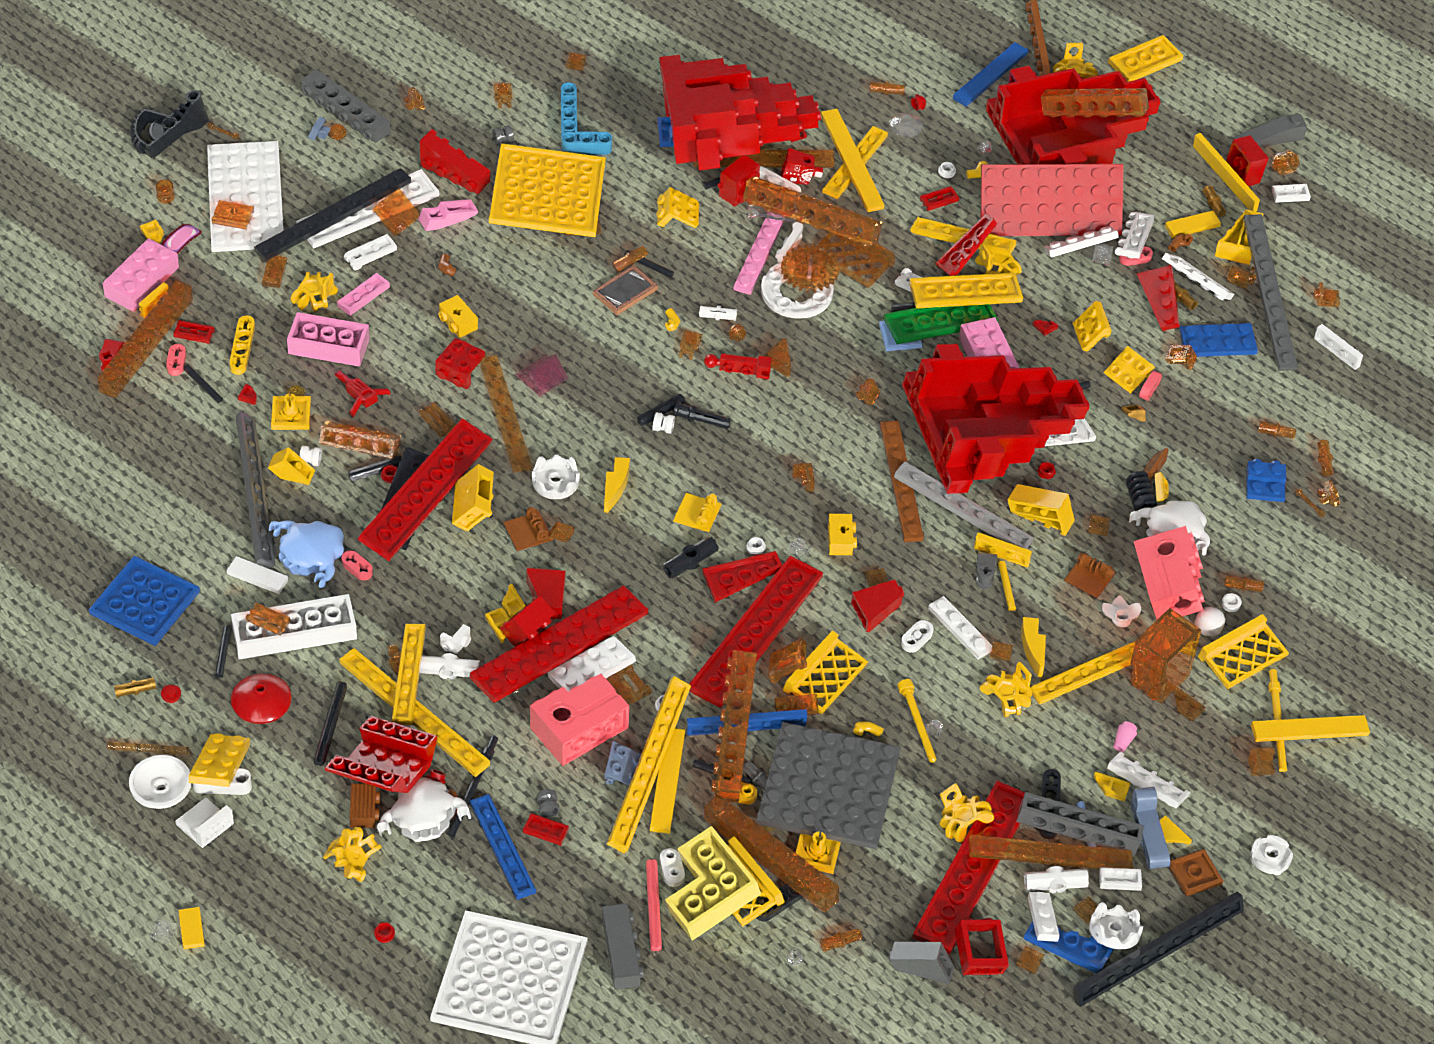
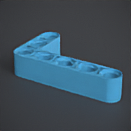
(579, 142)

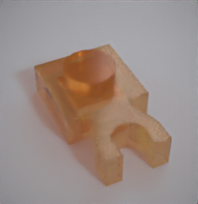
(503, 94)
(690, 343)

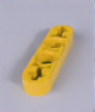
(242, 345)

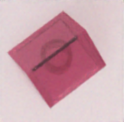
(543, 374)

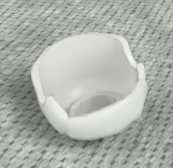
(1210, 621)

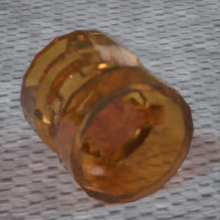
(165, 191)

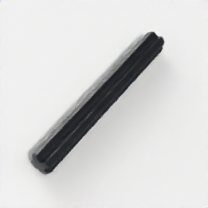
(330, 723)

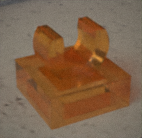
(414, 99)
(868, 392)
(1329, 494)

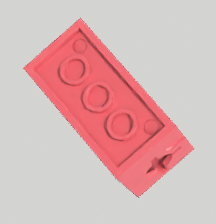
(1171, 571)
(579, 718)

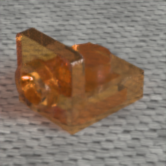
(1241, 277)
(1326, 297)
(1181, 355)
(805, 472)

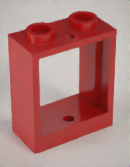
(981, 966)

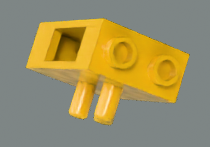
(473, 498)

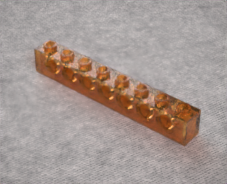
(870, 227)
(145, 339)
(745, 663)
(772, 853)

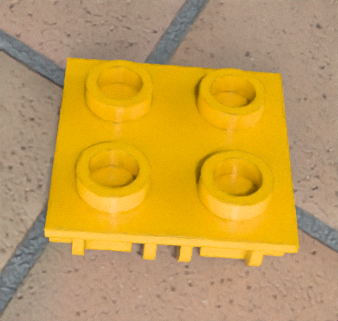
(1129, 369)
(698, 511)

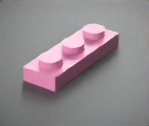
(363, 294)

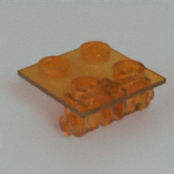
(396, 212)

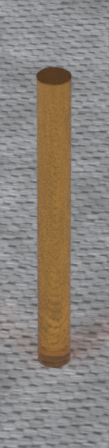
(148, 748)

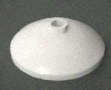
(158, 773)

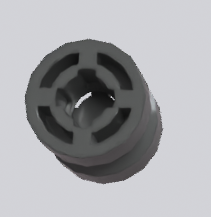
(503, 135)
(548, 805)

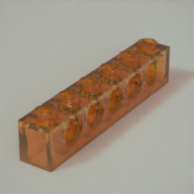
(1136, 97)

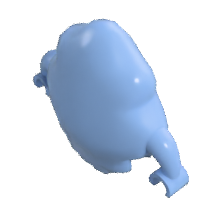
(309, 548)

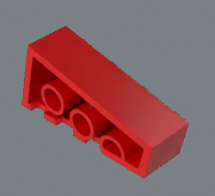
(452, 163)

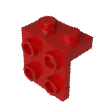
(458, 362)

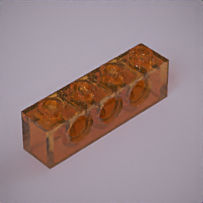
(359, 439)

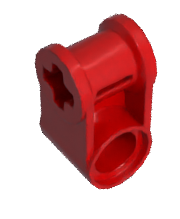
(108, 351)

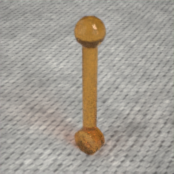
(235, 136)
(1321, 513)

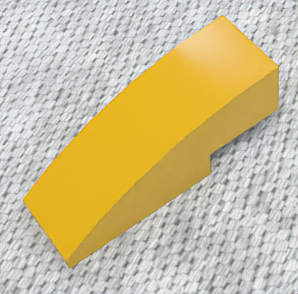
(616, 482)
(1033, 644)

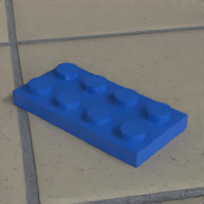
(1219, 339)

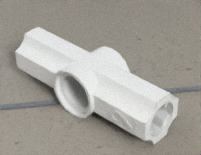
(448, 666)
(1056, 879)

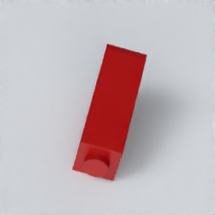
(550, 586)
(877, 603)

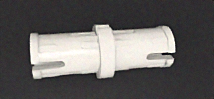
(718, 313)

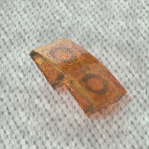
(802, 702)

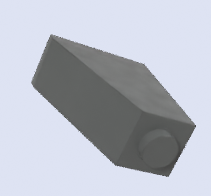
(922, 960)

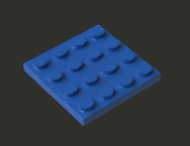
(144, 600)

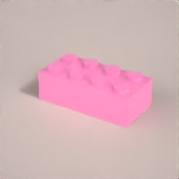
(140, 274)
(328, 339)
(986, 339)

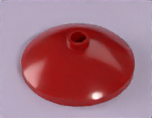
(264, 705)

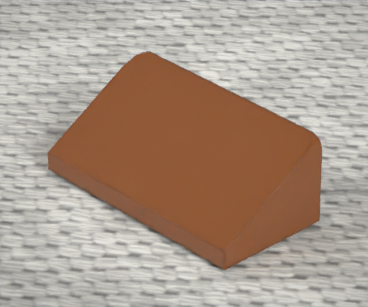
(1156, 463)

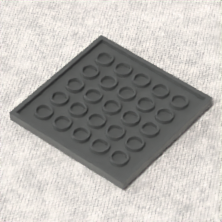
(829, 785)

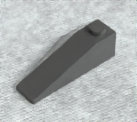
(1278, 130)

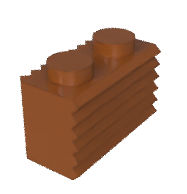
(363, 806)

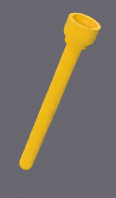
(907, 688)

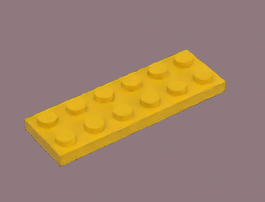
(965, 290)

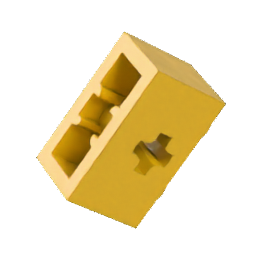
(458, 316)
(841, 534)

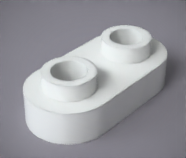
(915, 636)
(670, 866)

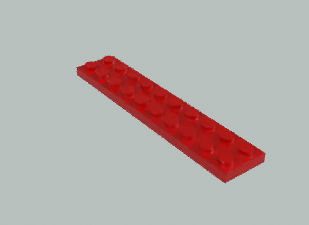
(425, 489)
(757, 626)
(558, 644)
(968, 875)

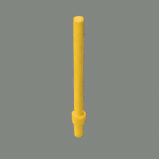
(1275, 689)

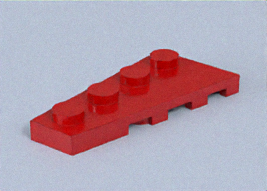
(966, 246)
(736, 575)

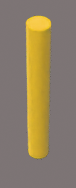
(1007, 586)

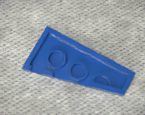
(1074, 948)

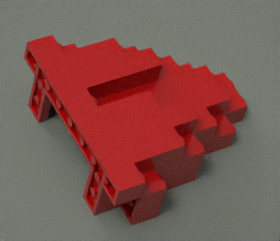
(726, 112)
(1062, 139)
(985, 414)

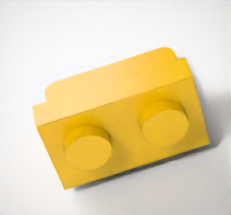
(678, 206)

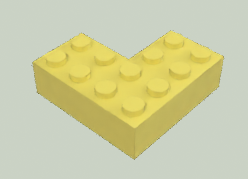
(719, 886)

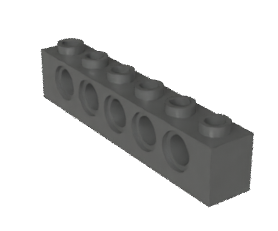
(345, 106)
(1079, 823)

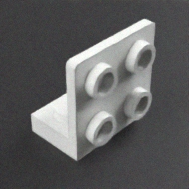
(205, 822)

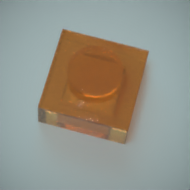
(576, 61)

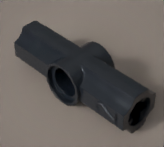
(690, 557)

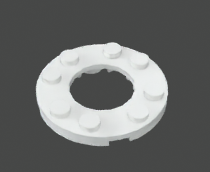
(784, 306)

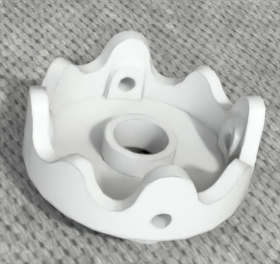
(555, 468)
(1127, 924)

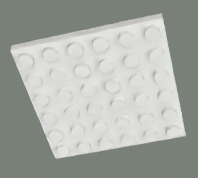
(509, 979)

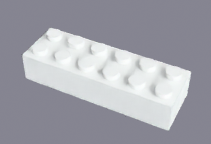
(311, 625)

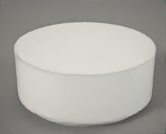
(1231, 602)

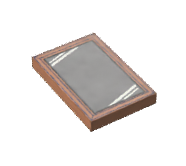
(625, 290)

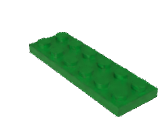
(933, 321)

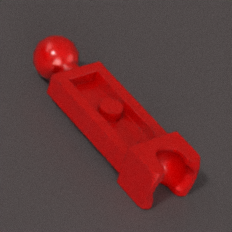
(740, 364)

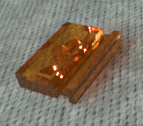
(232, 214)

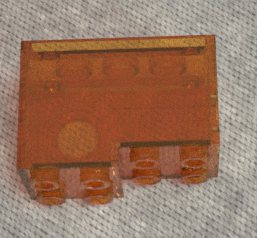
(1164, 655)

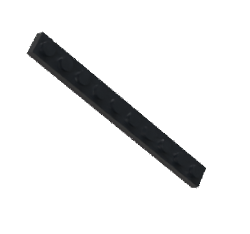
(332, 214)
(1158, 949)

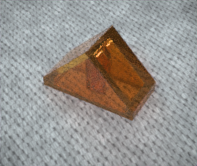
(780, 358)

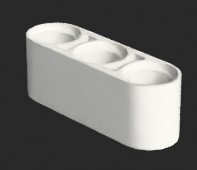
(240, 785)

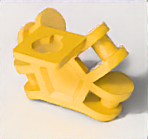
(1085, 70)
(989, 259)
(312, 286)
(1010, 687)
(962, 812)
(352, 856)

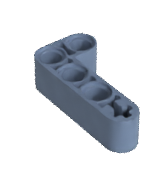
(1153, 841)

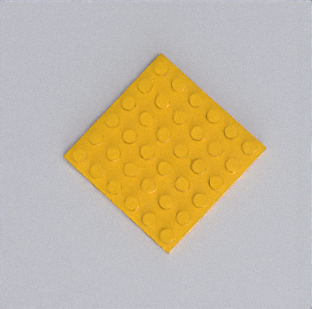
(547, 190)

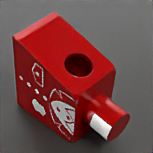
(799, 167)

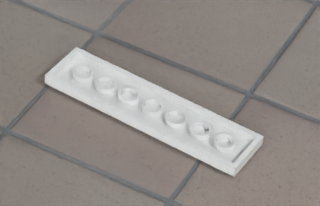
(417, 192)

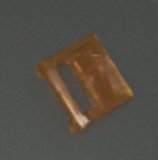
(781, 659)
(624, 689)

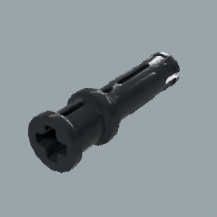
(693, 413)

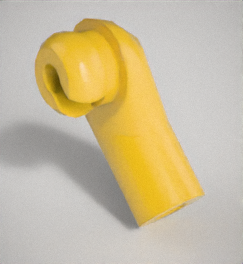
(976, 173)
(673, 321)
(869, 727)

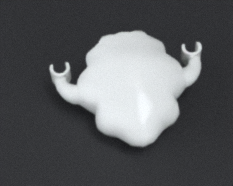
(1175, 515)
(424, 811)

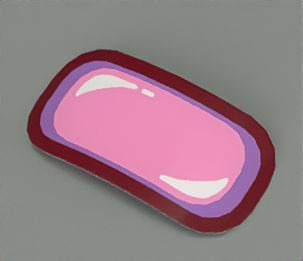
(181, 237)

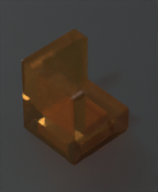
(1261, 761)

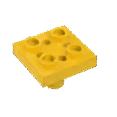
(1095, 327)
(291, 409)
(818, 847)

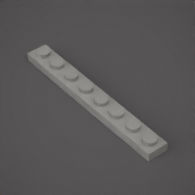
(962, 506)

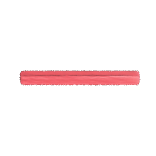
(653, 905)

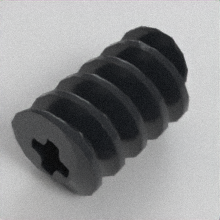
(1140, 490)

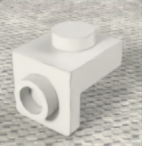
(457, 642)

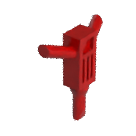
(360, 392)

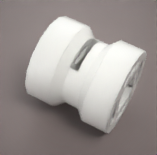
(668, 423)
(312, 456)

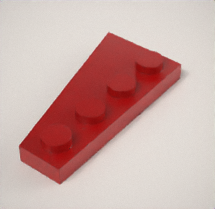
(1161, 293)

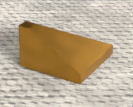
(1135, 411)

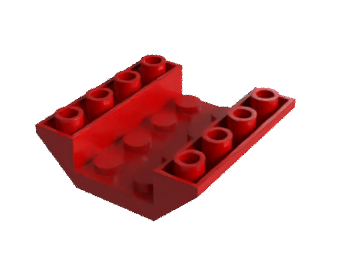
(388, 756)

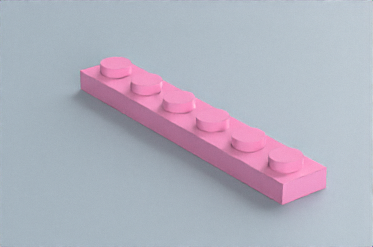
(758, 255)

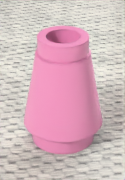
(1125, 734)

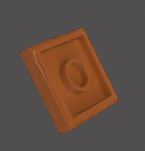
(1195, 872)

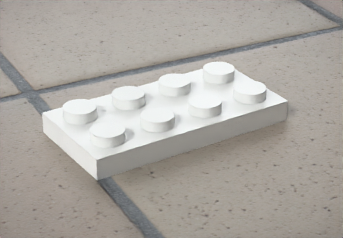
(603, 658)

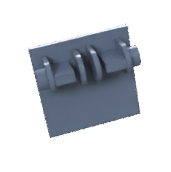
(621, 764)

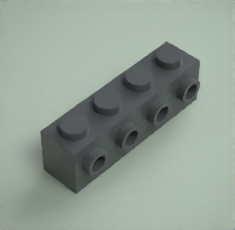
(621, 946)

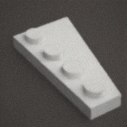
(1196, 275)

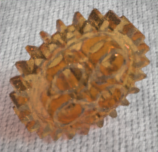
(796, 265)

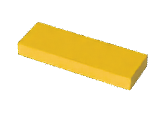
(1192, 224)
(1003, 549)

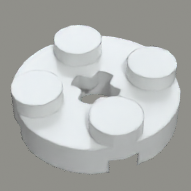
(1268, 864)

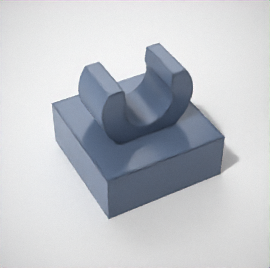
(319, 129)

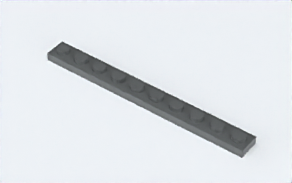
(1270, 292)
(255, 490)

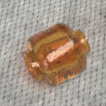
(1285, 162)

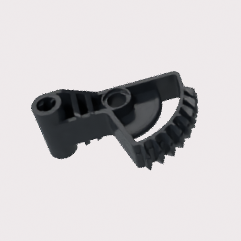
(168, 128)

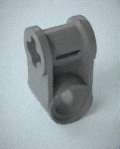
(985, 569)

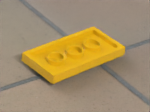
(1146, 58)
(219, 760)

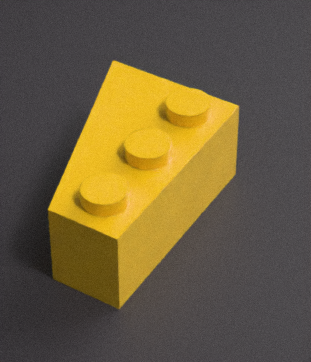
(1235, 244)
(1042, 505)

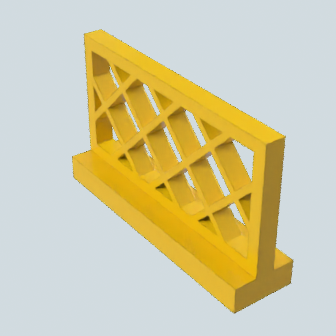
(1231, 641)
(815, 659)
(765, 884)

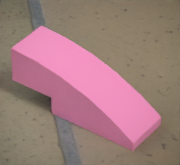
(447, 214)

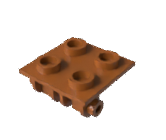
(528, 530)
(1090, 575)

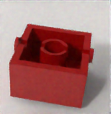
(1247, 159)
(734, 179)
(528, 621)

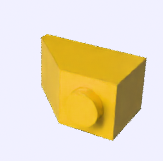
(291, 467)

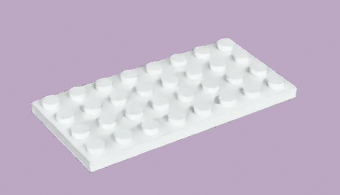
(248, 177)

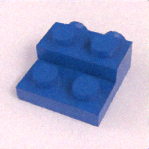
(1265, 480)

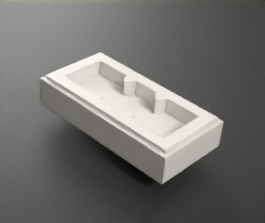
(1291, 193)
(1120, 878)

